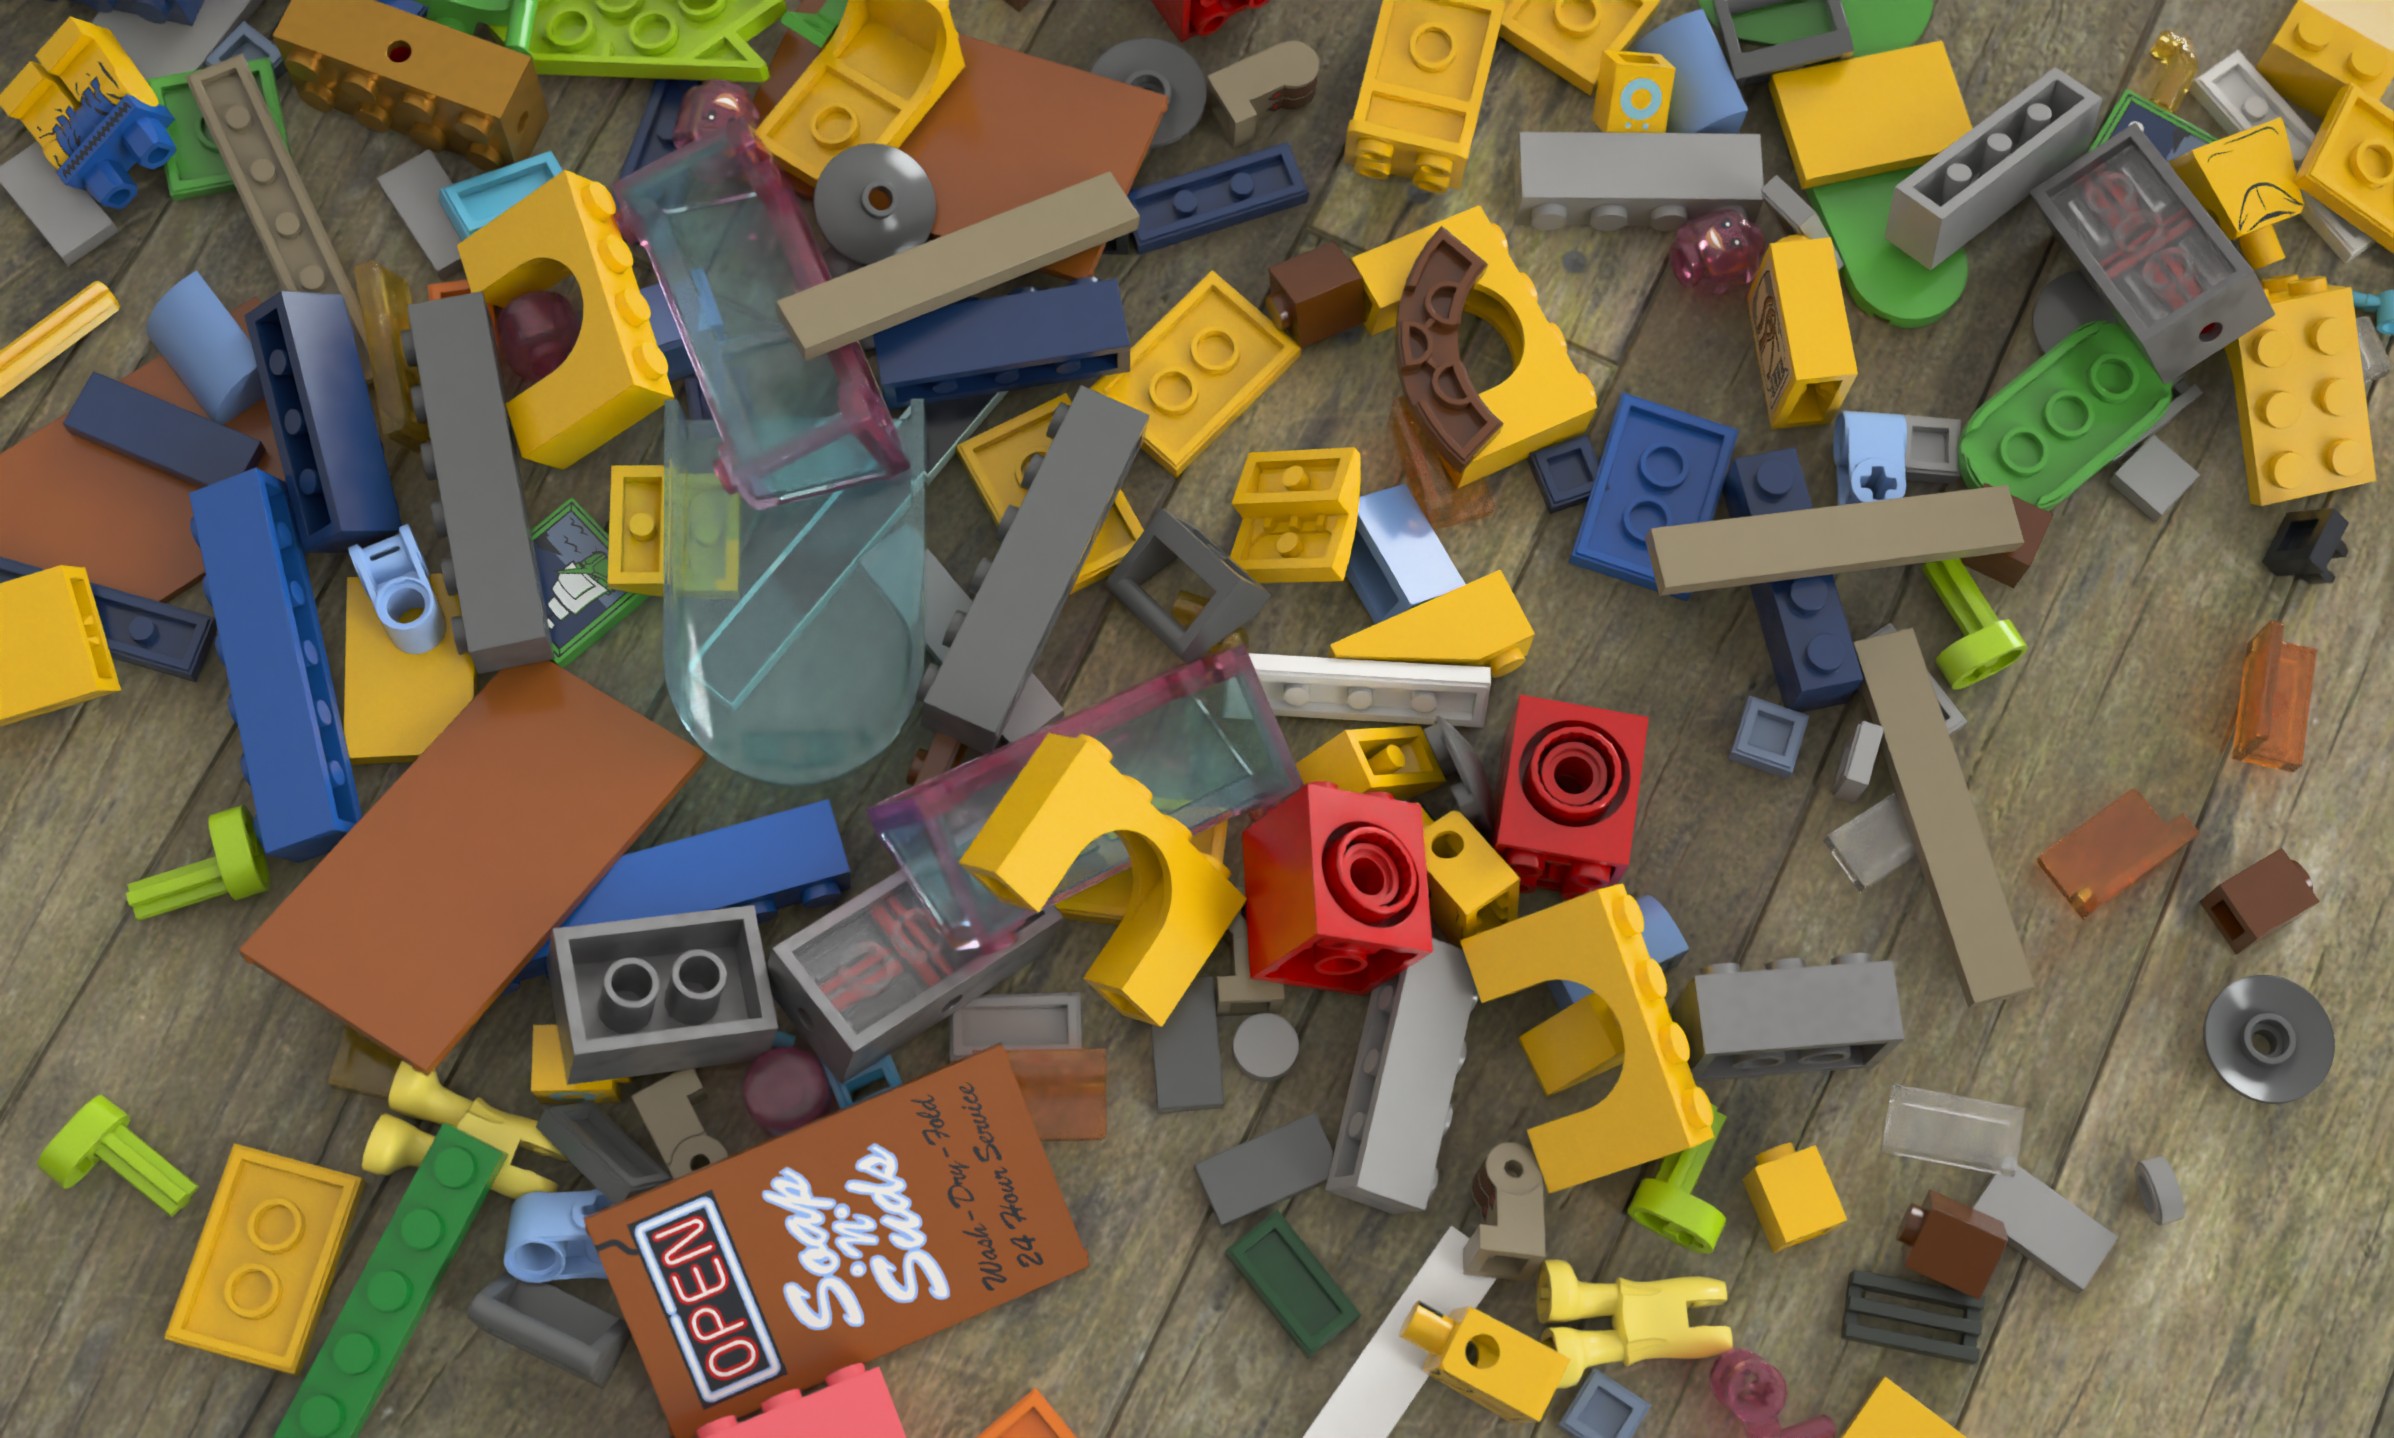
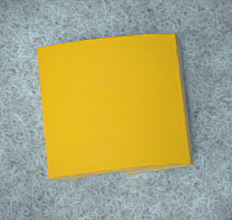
(1297, 514)
(636, 529)

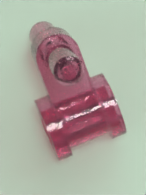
(1766, 1399)

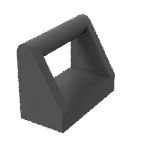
(1760, 64)
(1164, 540)
(552, 1326)

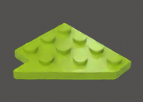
(650, 38)

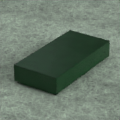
(1292, 1284)

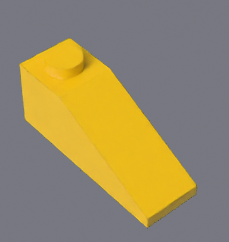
(1463, 627)

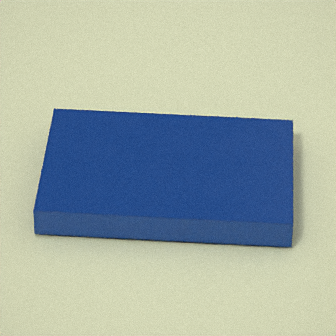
(1660, 473)

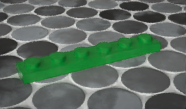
(394, 1288)

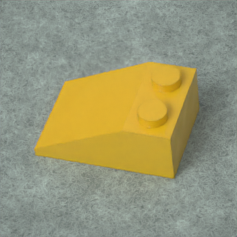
(2329, 46)

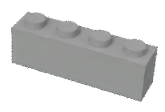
(1992, 168)
(1633, 178)
(1404, 1084)

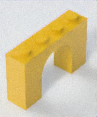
(615, 366)
(1545, 394)
(1177, 896)
(1655, 1100)

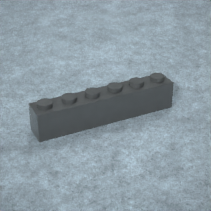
(478, 484)
(1033, 570)

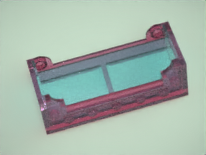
(724, 251)
(1188, 734)

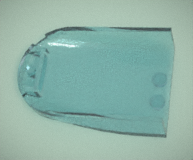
(797, 621)

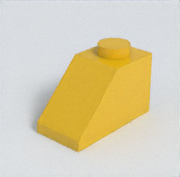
(1376, 761)
(1574, 1044)

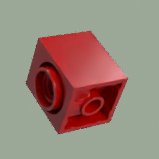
(1567, 795)
(1336, 890)

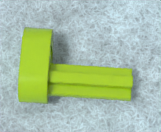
(1987, 642)
(236, 869)
(102, 1134)
(1666, 1201)

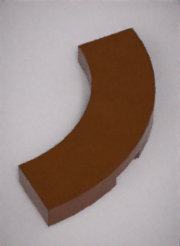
(1429, 355)

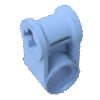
(1869, 456)
(398, 581)
(550, 1237)

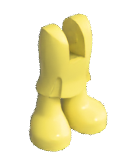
(400, 1144)
(1646, 1319)

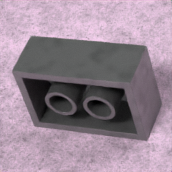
(660, 994)
(1790, 1017)

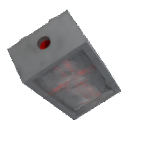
(2152, 253)
(886, 974)

